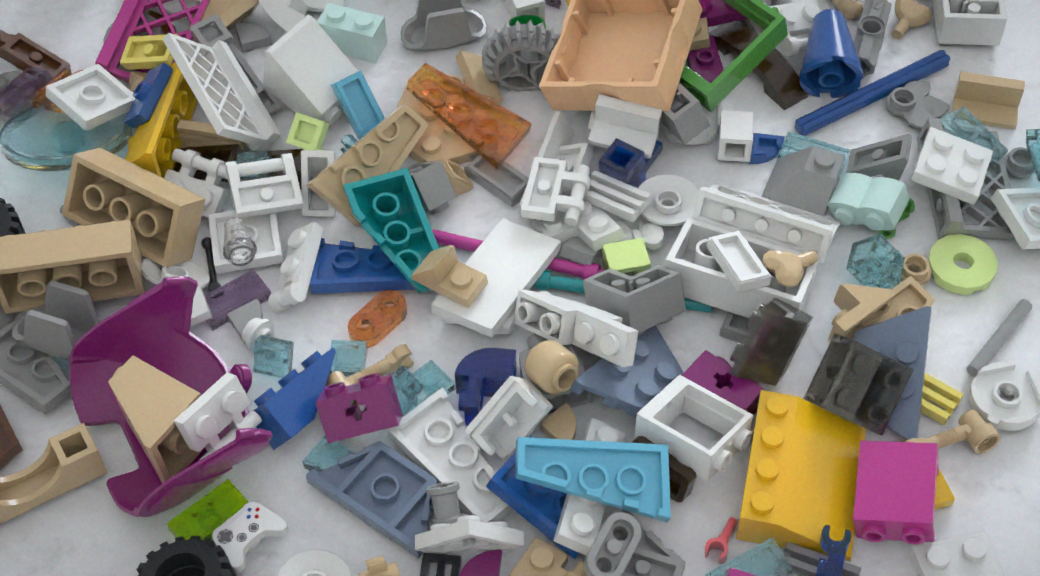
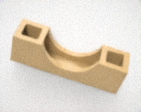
(65, 465)

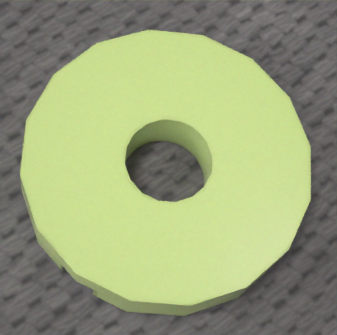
(970, 250)

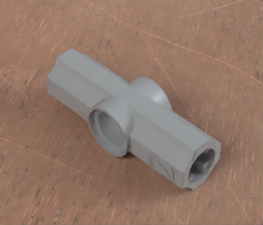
(871, 33)

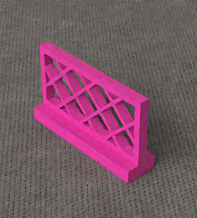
(127, 25)

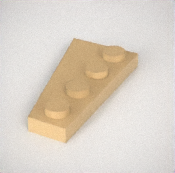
(374, 154)

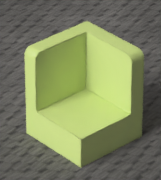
(307, 132)
(626, 256)

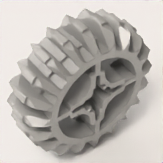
(518, 55)

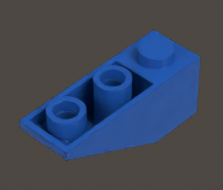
(294, 404)

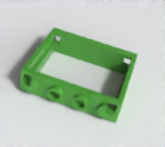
(774, 32)

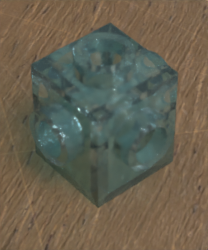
(875, 262)

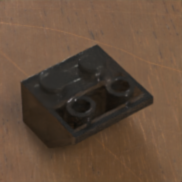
(771, 344)
(858, 383)

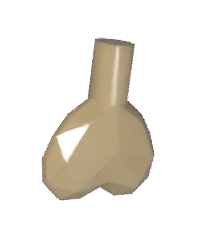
(910, 15)
(788, 266)

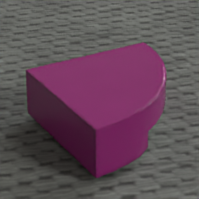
(483, 564)

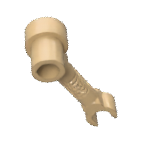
(392, 361)
(972, 429)

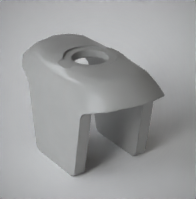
(442, 25)
(60, 323)

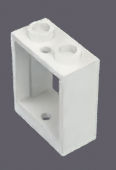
(705, 407)

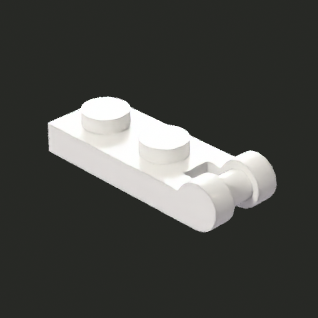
(297, 267)

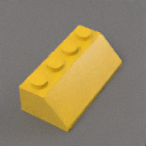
(158, 138)

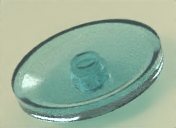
(48, 138)

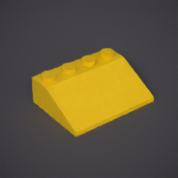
(799, 474)

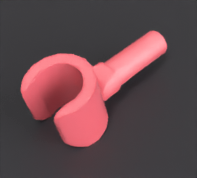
(722, 540)

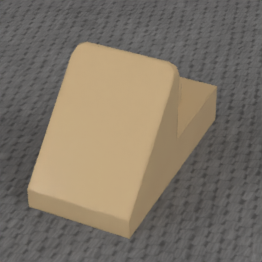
(450, 277)
(859, 308)

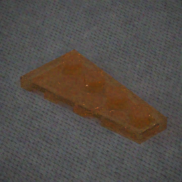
(473, 117)

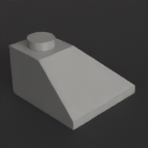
(805, 179)

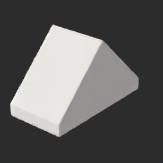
(312, 164)

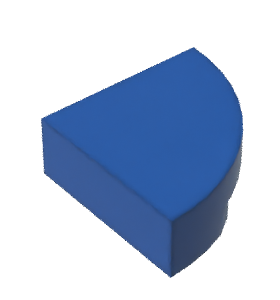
(765, 147)

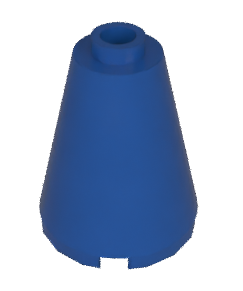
(830, 57)

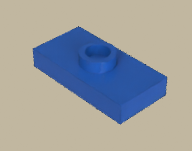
(147, 95)

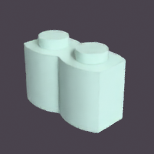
(868, 201)

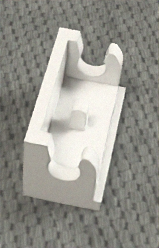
(509, 415)

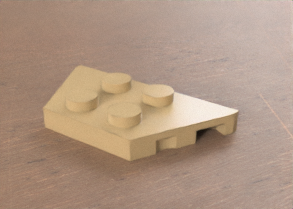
(438, 138)

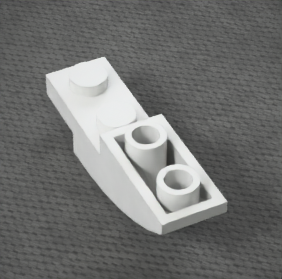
(577, 325)

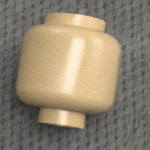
(551, 367)

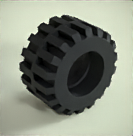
(187, 558)

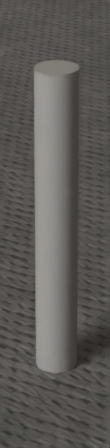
(999, 337)

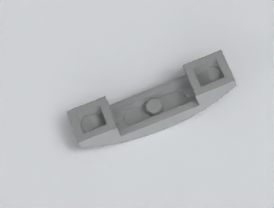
(209, 32)

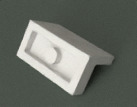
(627, 121)

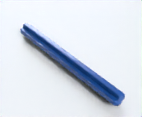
(871, 93)

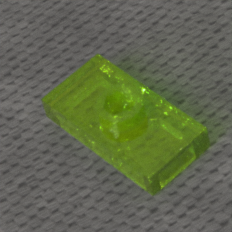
(208, 512)

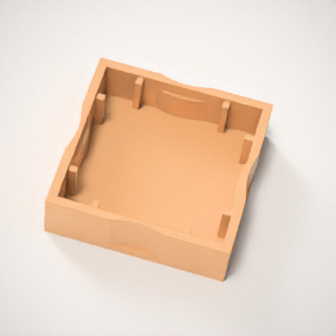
(620, 52)

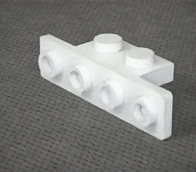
(557, 146)

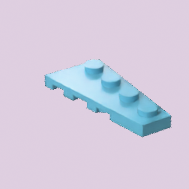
(605, 472)

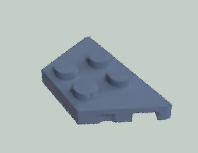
(906, 341)
(634, 385)
(381, 491)

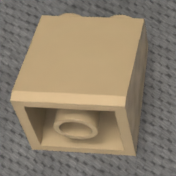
(150, 407)

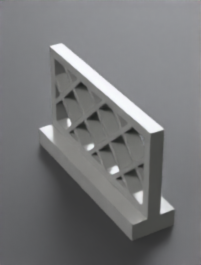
(948, 211)

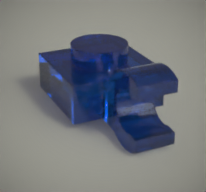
(835, 553)

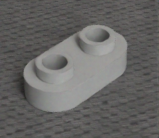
(611, 551)

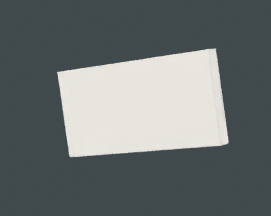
(512, 261)

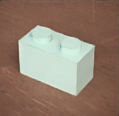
(355, 31)

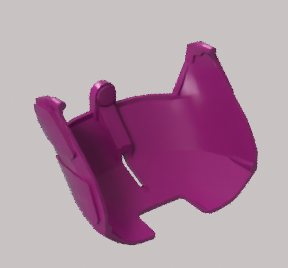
(157, 332)

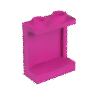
(896, 491)

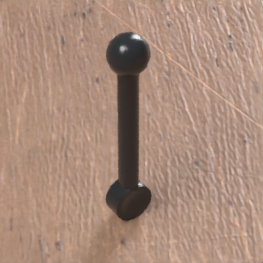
(207, 245)

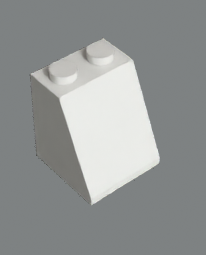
(303, 68)

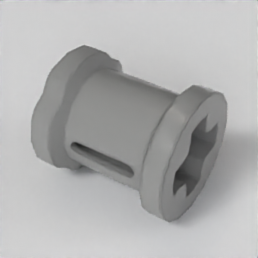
(445, 502)

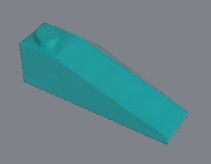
(394, 219)

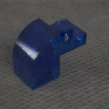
(627, 162)
(482, 375)

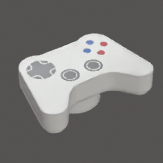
(245, 530)

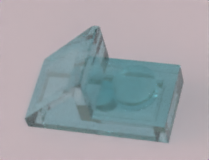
(419, 385)

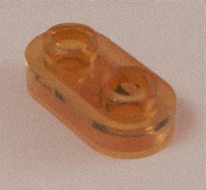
(381, 318)

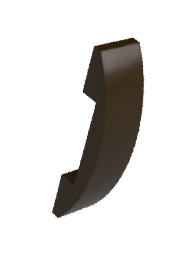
(780, 78)

